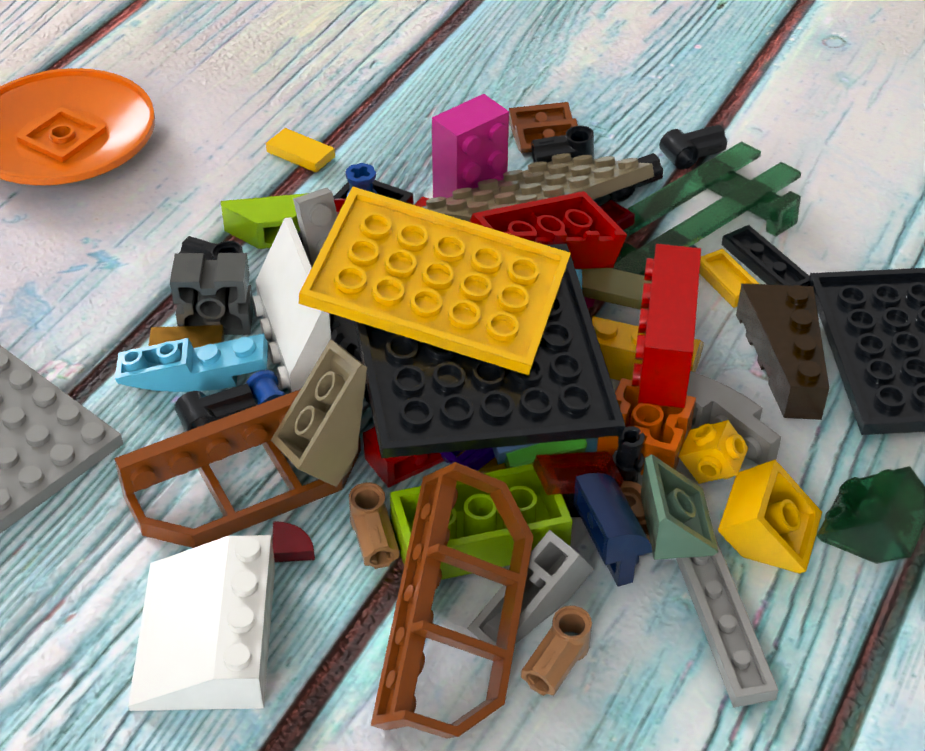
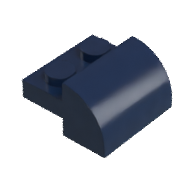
(611, 524)

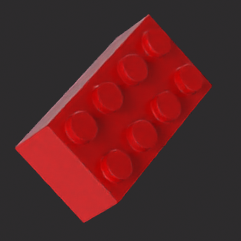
(668, 326)

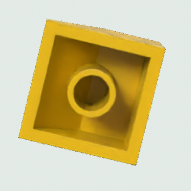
(770, 518)

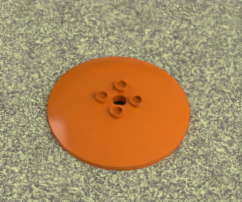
(70, 125)

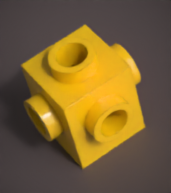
(713, 452)

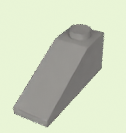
(551, 580)

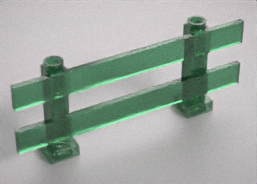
(737, 197)

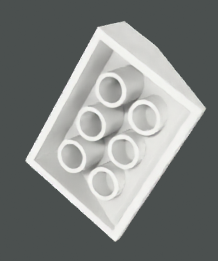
(295, 330)
(206, 628)

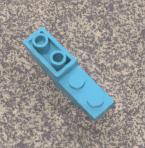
(181, 368)

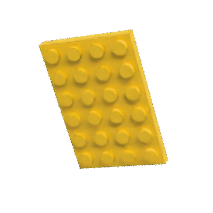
(436, 280)

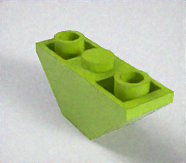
(258, 218)

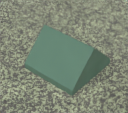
(675, 513)

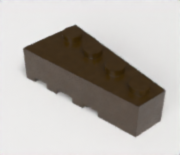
(789, 345)

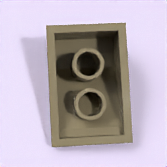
(325, 418)

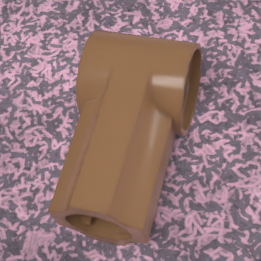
(372, 525)
(559, 651)

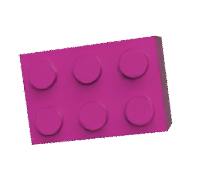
(469, 145)

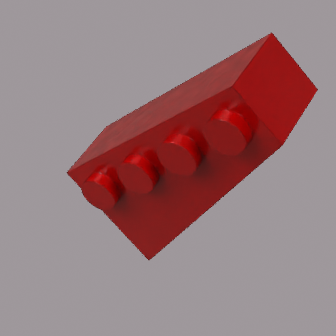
(563, 219)

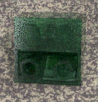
(877, 516)

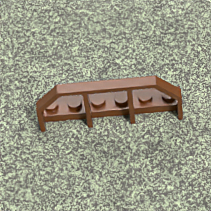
(210, 444)
(413, 612)

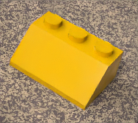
(619, 347)

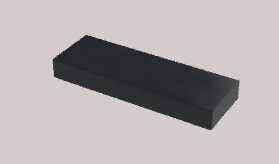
(763, 258)

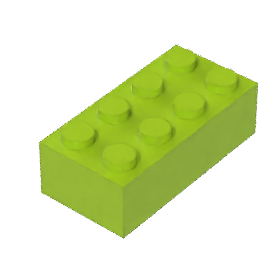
(478, 526)

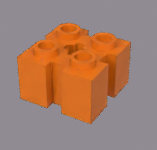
(663, 426)

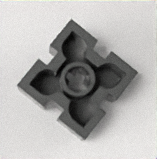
(213, 291)

